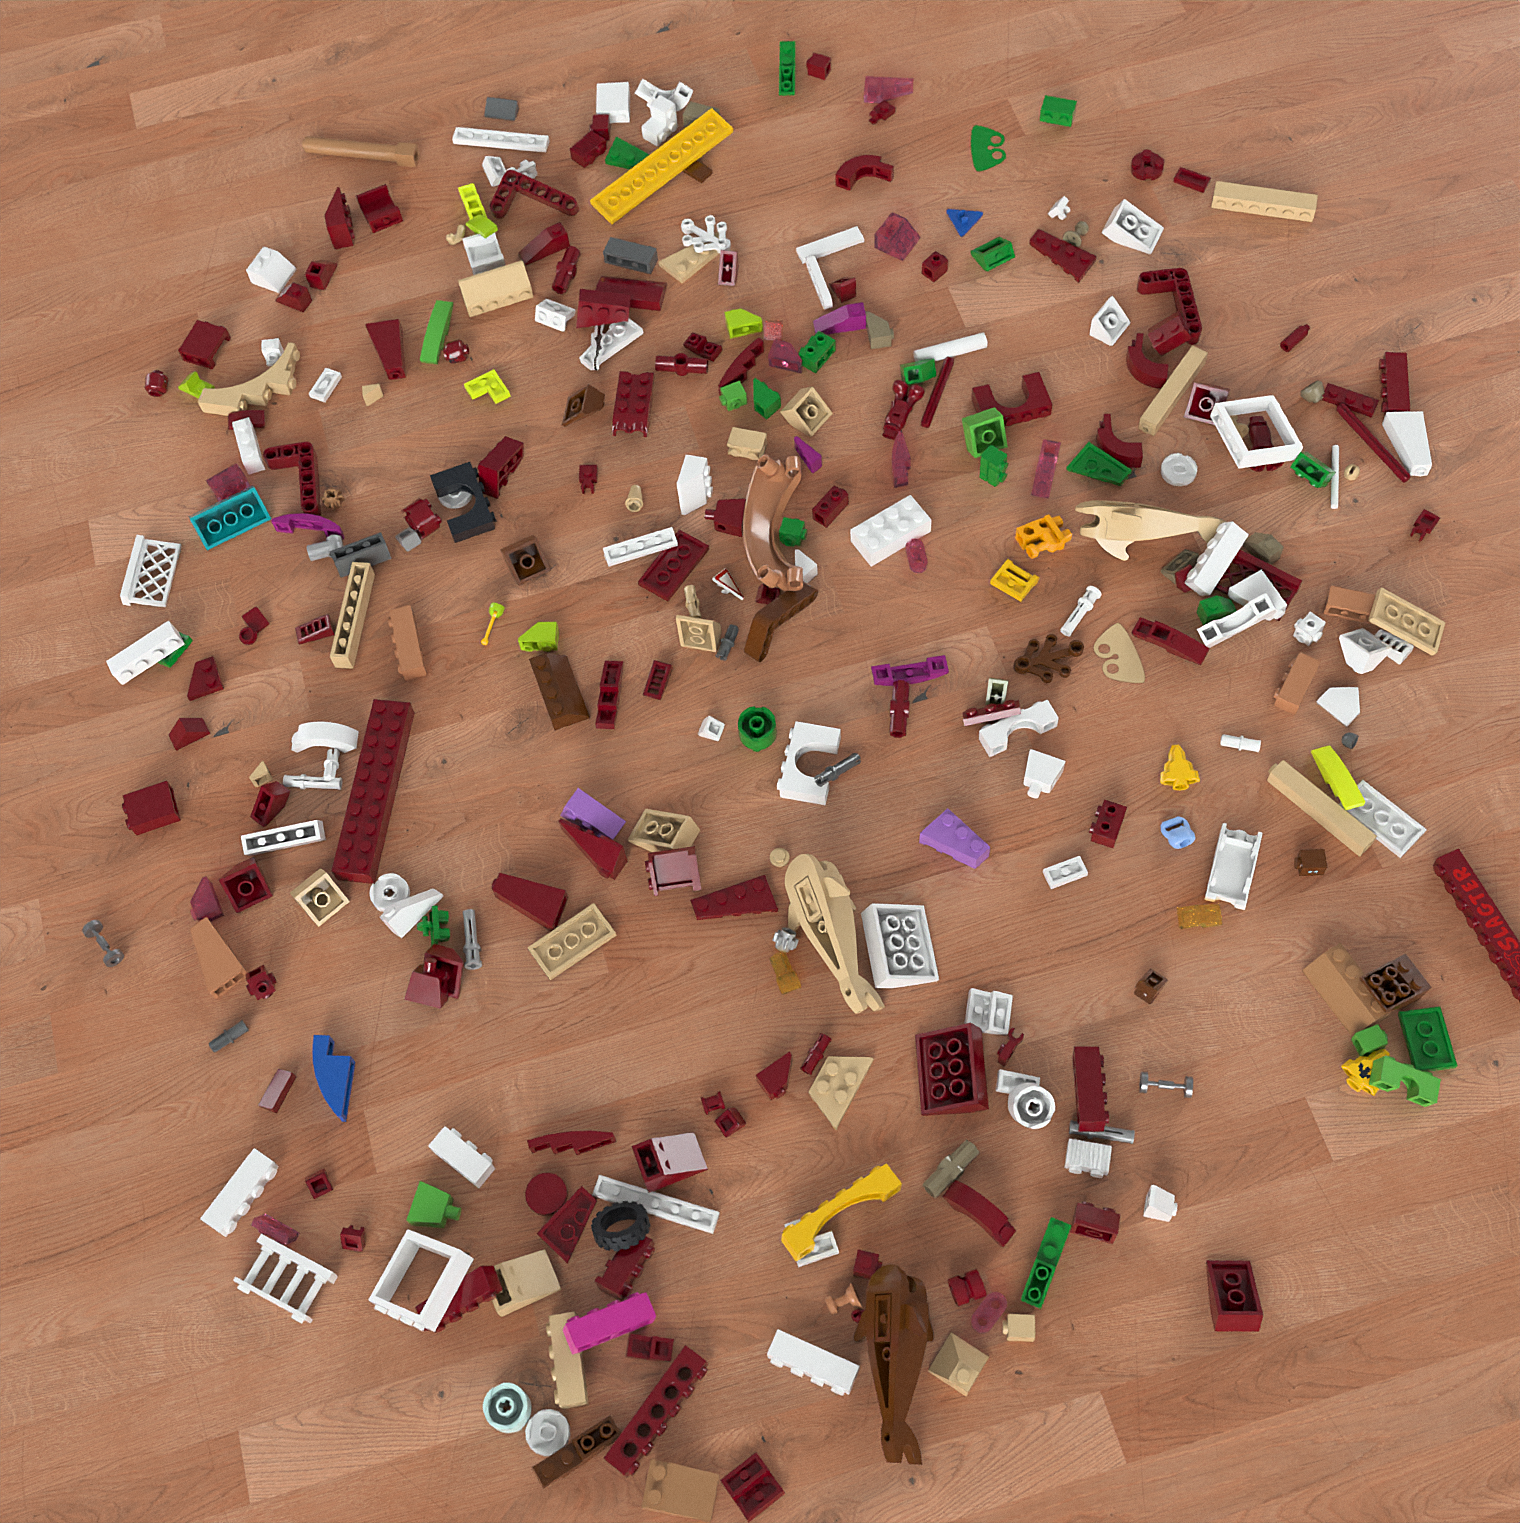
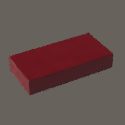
(1192, 179)

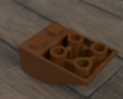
(1396, 984)

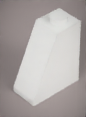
(1254, 587)

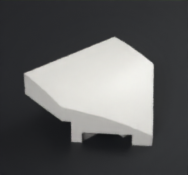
(1341, 703)

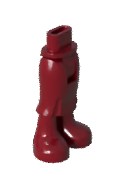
(900, 410)
(1261, 439)

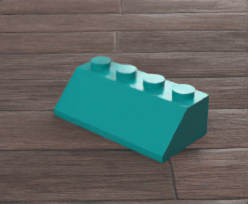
(230, 517)

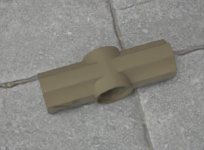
(951, 1168)

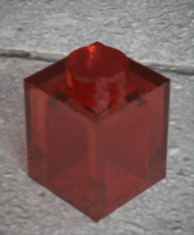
(773, 330)

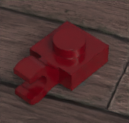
(881, 111)
(1006, 1051)

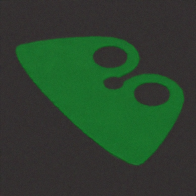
(980, 141)

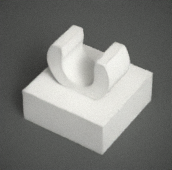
(1059, 207)

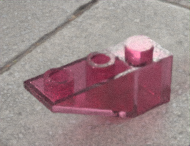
(1046, 468)

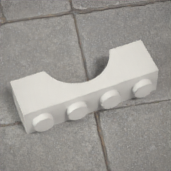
(1247, 616)
(1039, 717)

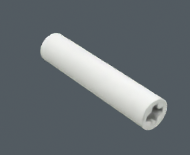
(952, 348)

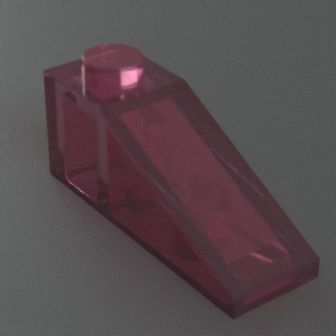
(886, 88)

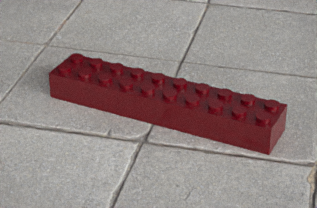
(373, 792)

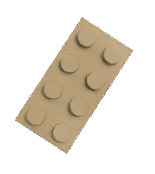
(1406, 621)
(571, 941)

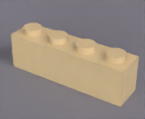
(568, 1368)

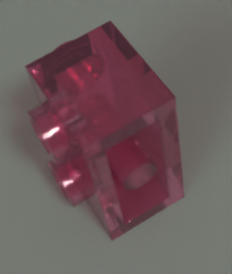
(228, 482)

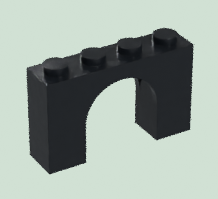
(464, 479)

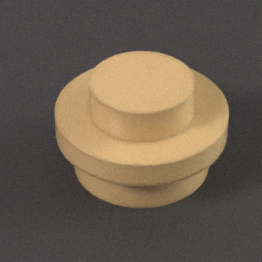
(779, 857)

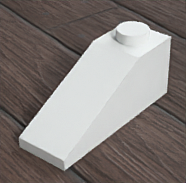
(406, 913)

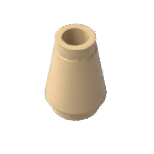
(634, 500)

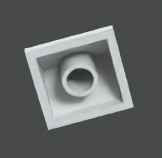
(1109, 322)

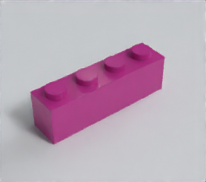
(609, 1322)

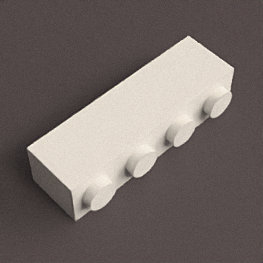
(1216, 558)
(145, 652)
(283, 837)
(240, 1192)
(812, 1361)

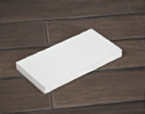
(1386, 820)

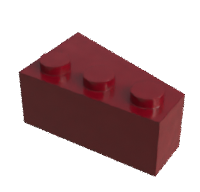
(498, 465)
(624, 1269)

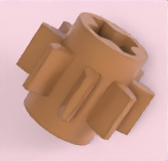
(333, 498)

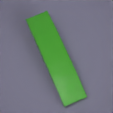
(436, 332)

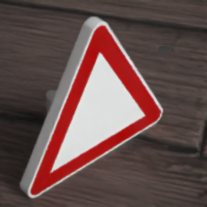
(726, 581)

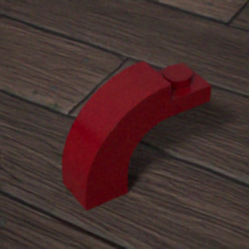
(861, 167)
(1142, 369)
(1125, 452)
(981, 1210)

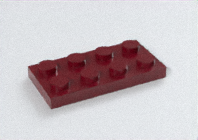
(673, 566)

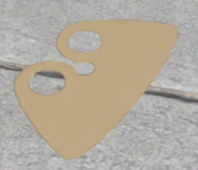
(1128, 662)

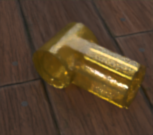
(786, 977)

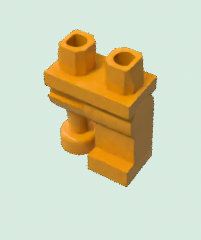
(1046, 531)

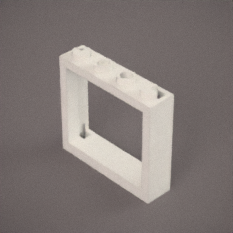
(1239, 452)
(441, 1294)

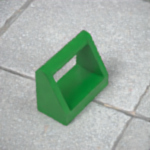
(994, 256)

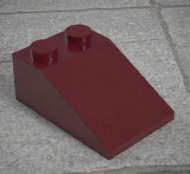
(1233, 1296)

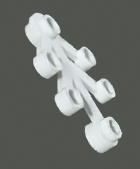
(719, 244)

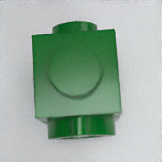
(792, 532)

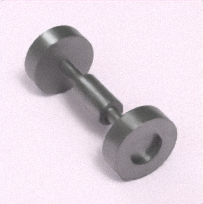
(93, 929)
(1163, 1084)

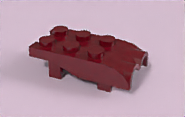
(633, 403)

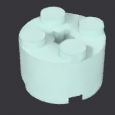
(509, 1420)

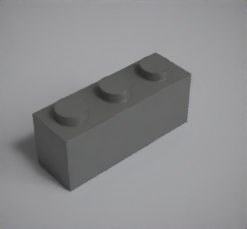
(630, 255)
(367, 550)

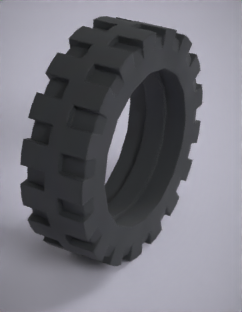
(623, 1238)

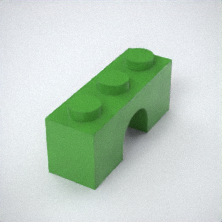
(1421, 1085)

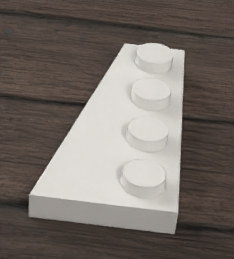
(616, 338)

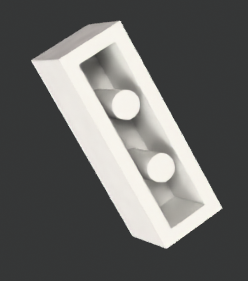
(248, 446)
(462, 1156)

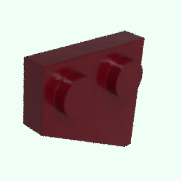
(204, 679)

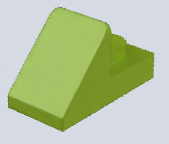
(194, 385)

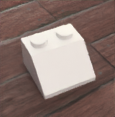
(270, 270)

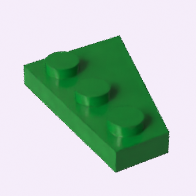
(624, 154)
(1099, 465)

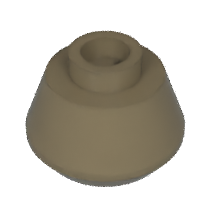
(1313, 392)

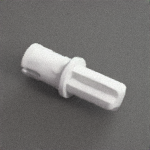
(1240, 743)
(331, 764)

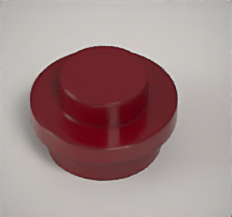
(248, 635)

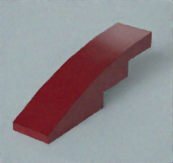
(742, 364)
(609, 695)
(578, 1140)

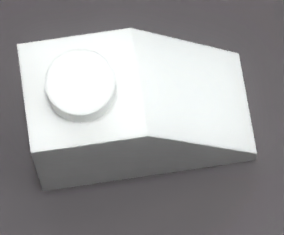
(1159, 1204)

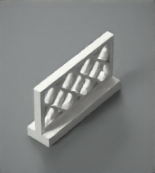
(135, 567)

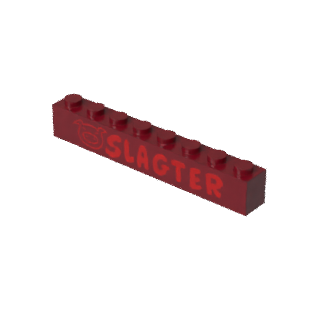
(1481, 915)

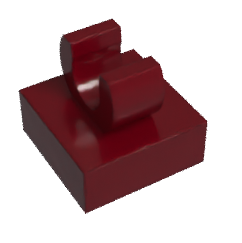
(353, 1239)

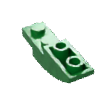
(787, 68)
(1045, 1262)

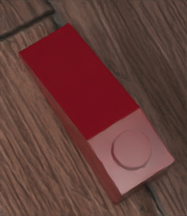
(546, 243)

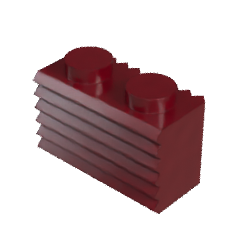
(588, 149)

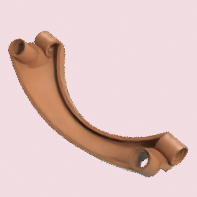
(764, 506)

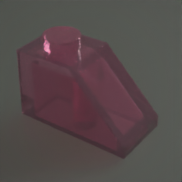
(784, 356)
(205, 902)

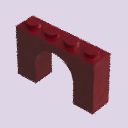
(1037, 404)

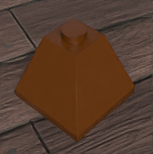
(583, 404)

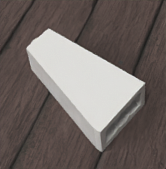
(1410, 440)

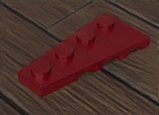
(1069, 257)
(743, 898)

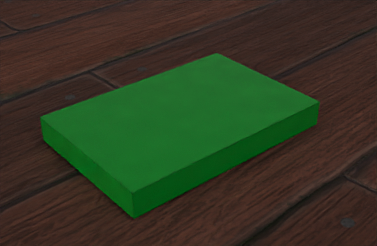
(1427, 1039)

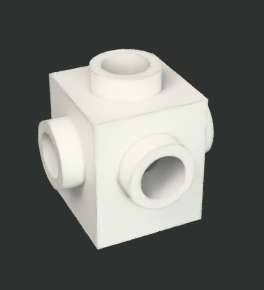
(1309, 629)

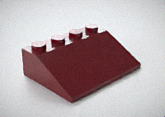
(951, 1070)

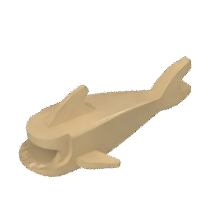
(1122, 523)
(826, 914)

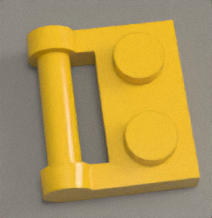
(1012, 584)

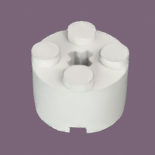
(1041, 1111)

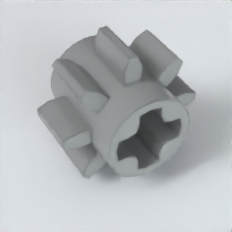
(785, 940)

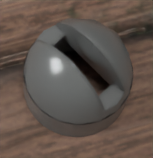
(1349, 740)

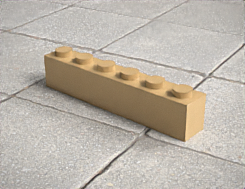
(1264, 201)
(352, 615)

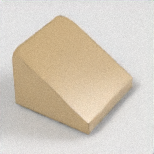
(371, 393)
(261, 775)

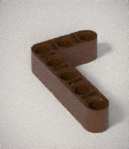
(773, 616)

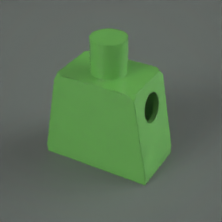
(432, 1207)

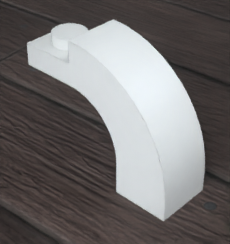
(650, 93)
(325, 734)

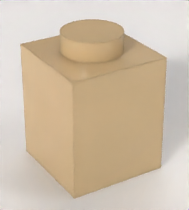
(1019, 1327)

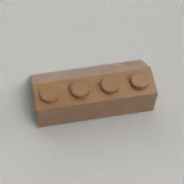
(1338, 983)

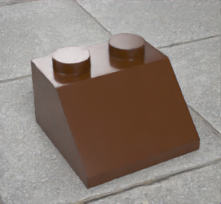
(525, 559)

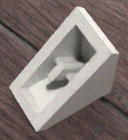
(809, 566)

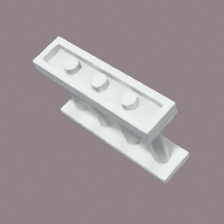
(286, 1257)

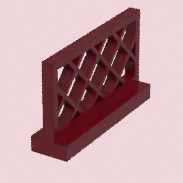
(1254, 565)

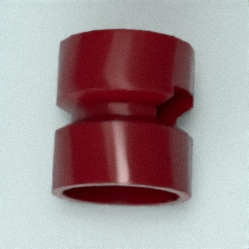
(967, 1287)

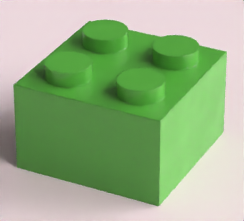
(984, 430)

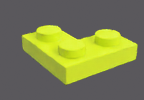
(490, 384)

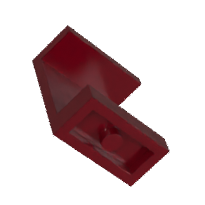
(379, 208)

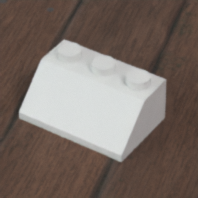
(694, 484)

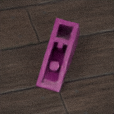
(844, 319)

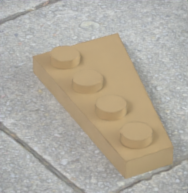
(687, 262)

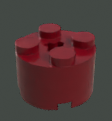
(421, 517)

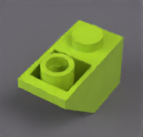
(540, 637)

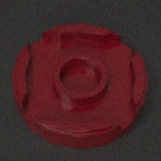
(546, 1194)

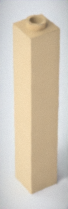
(1172, 390)
(1321, 807)

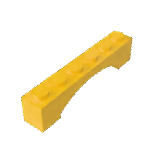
(880, 1184)

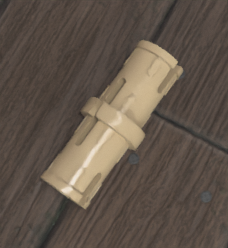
(692, 602)

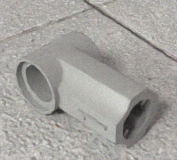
(323, 549)

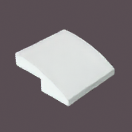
(989, 1011)

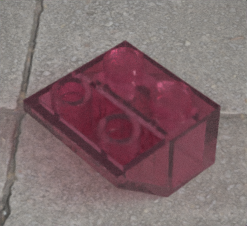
(896, 237)

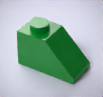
(1214, 609)

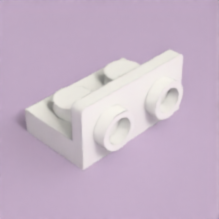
(553, 314)

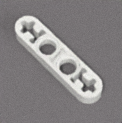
(819, 282)

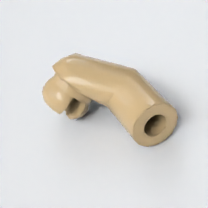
(453, 239)

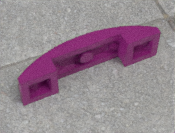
(289, 522)
(911, 673)

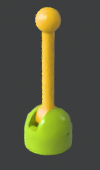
(495, 610)

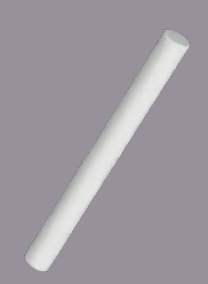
(1335, 479)

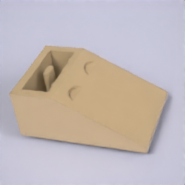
(524, 1282)

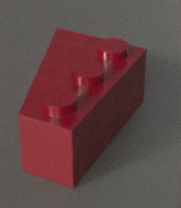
(601, 308)

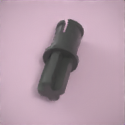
(727, 642)
(228, 1036)

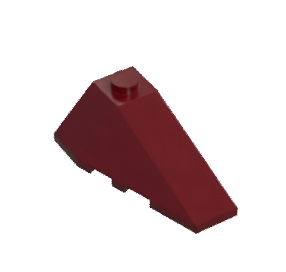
(602, 852)

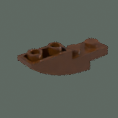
(577, 1453)

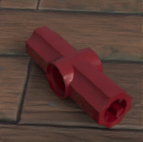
(566, 270)
(681, 364)
(899, 709)

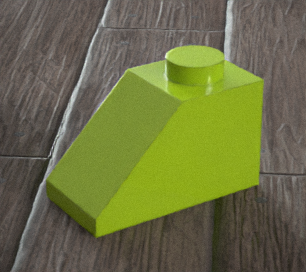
(741, 323)

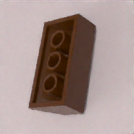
(559, 689)

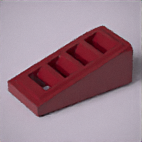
(327, 631)
(653, 672)

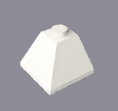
(1363, 650)

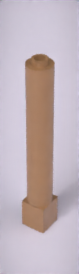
(403, 153)

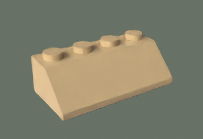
(495, 288)

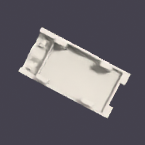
(1233, 867)

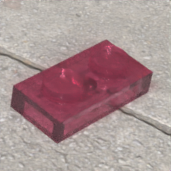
(280, 1232)

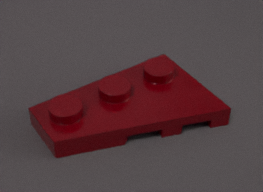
(567, 1224)

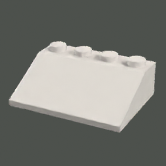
(899, 945)

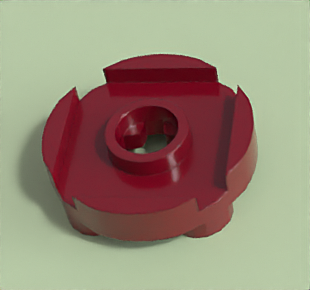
(1149, 158)

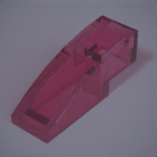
(900, 461)

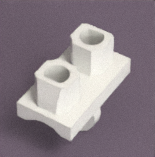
(526, 168)

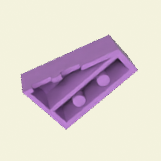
(592, 815)
(956, 839)

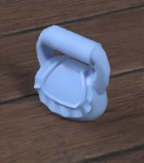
(1180, 836)

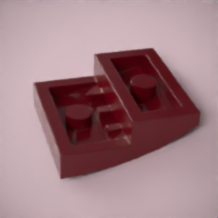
(752, 1487)

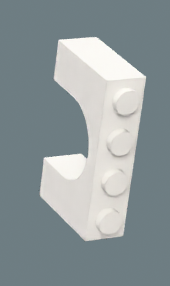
(804, 739)

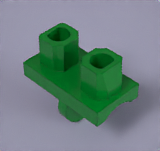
(435, 918)

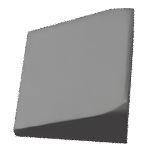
(408, 539)

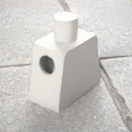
(1042, 773)

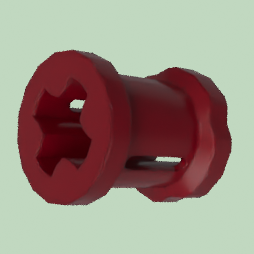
(713, 1103)

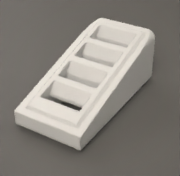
(1404, 646)

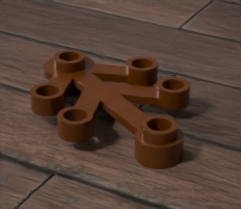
(1046, 658)

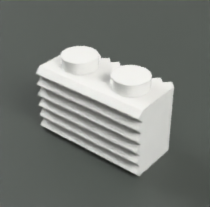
(1087, 1158)

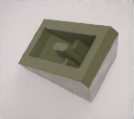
(996, 691)

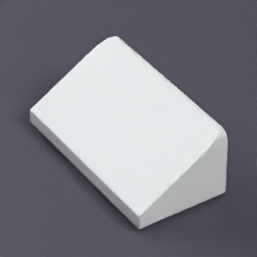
(494, 169)

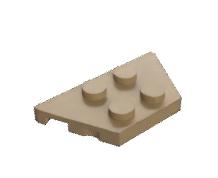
(838, 1085)

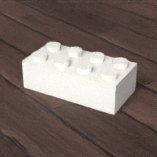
(890, 530)

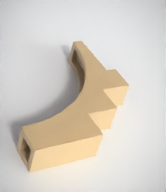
(257, 391)

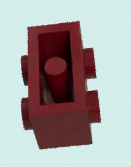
(1108, 824)

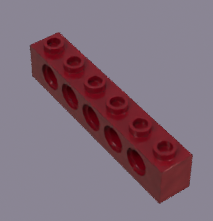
(685, 1360)

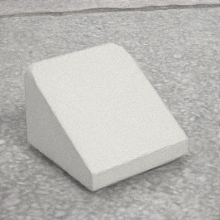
(711, 728)

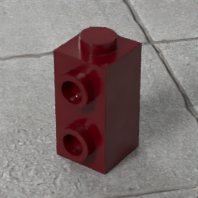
(830, 506)

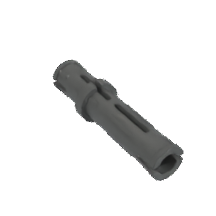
(833, 772)

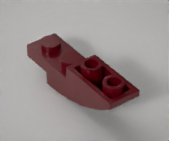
(1171, 640)

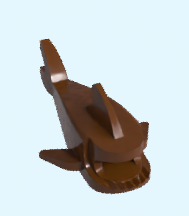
(896, 1343)

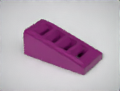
(810, 457)

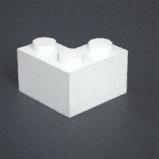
(662, 121)

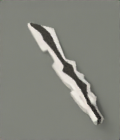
(598, 344)

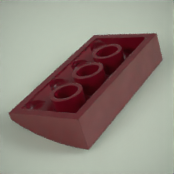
(644, 294)

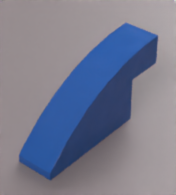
(333, 1075)

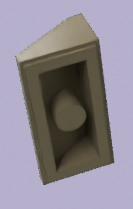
(1182, 560)

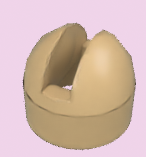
(1354, 475)

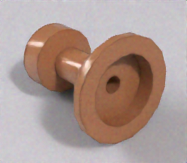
(850, 1297)

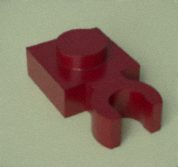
(587, 476)
(1424, 524)

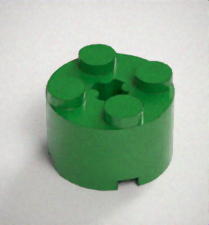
(757, 728)

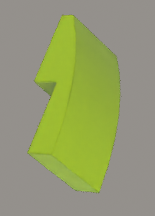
(482, 225)

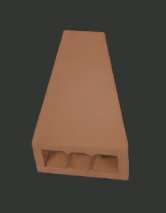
(217, 961)

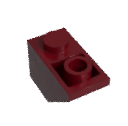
(320, 273)

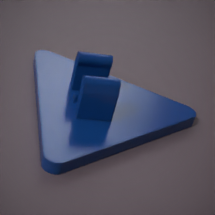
(963, 219)

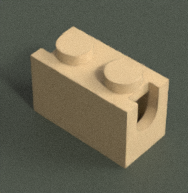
(747, 443)

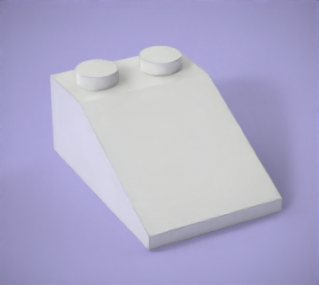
(1132, 228)

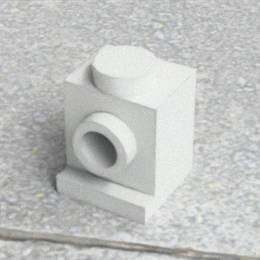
(272, 350)

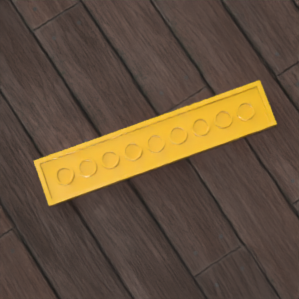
(661, 166)

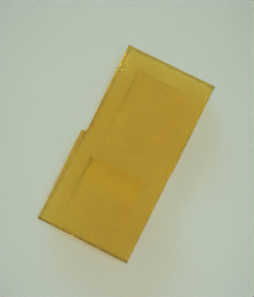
(1199, 915)

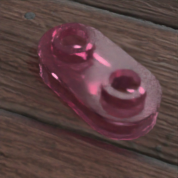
(915, 554)
(989, 1313)

